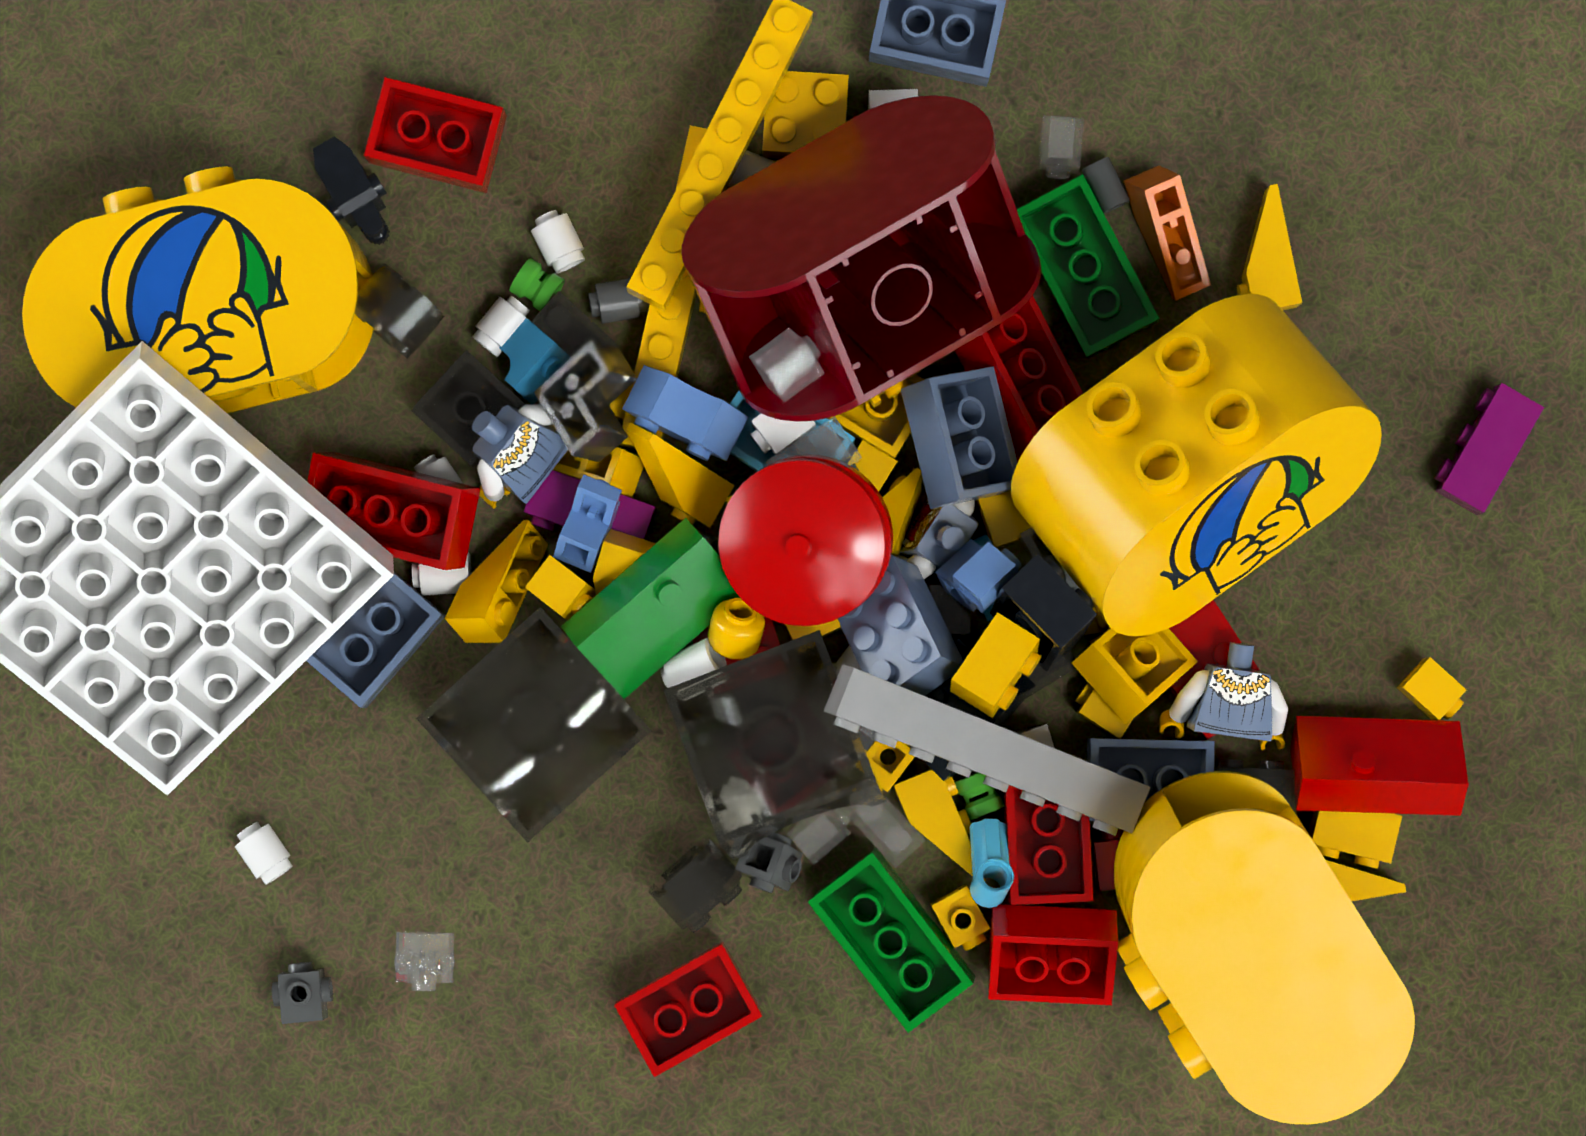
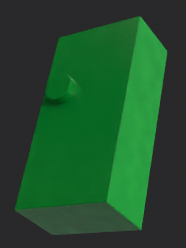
(1086, 267)
(651, 609)
(892, 939)

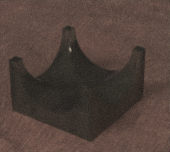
(534, 724)
(767, 745)

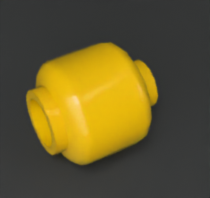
(735, 629)

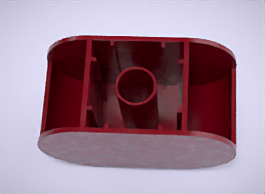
(871, 244)

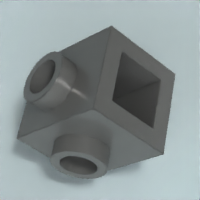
(771, 863)
(292, 1005)

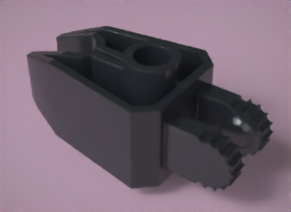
(353, 192)

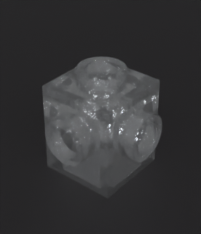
(424, 959)

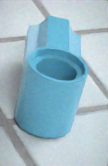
(991, 861)

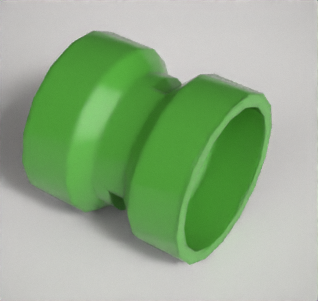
(536, 284)
(973, 787)

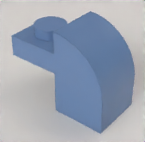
(588, 523)

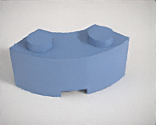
(684, 413)
(977, 574)

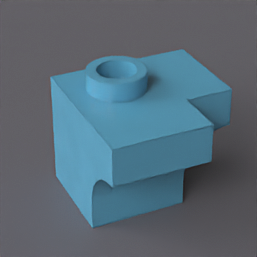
(532, 359)

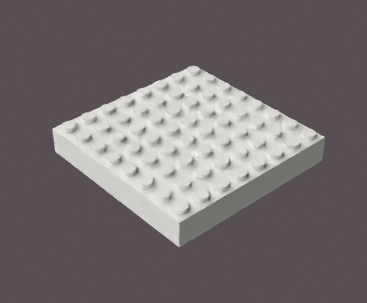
(168, 569)

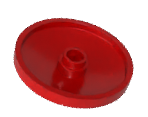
(802, 542)

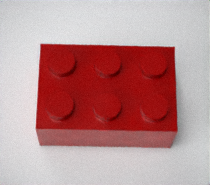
(435, 135)
(1046, 853)
(1052, 954)
(688, 1009)

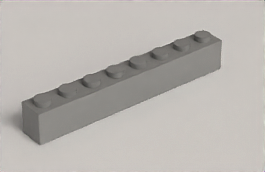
(987, 749)

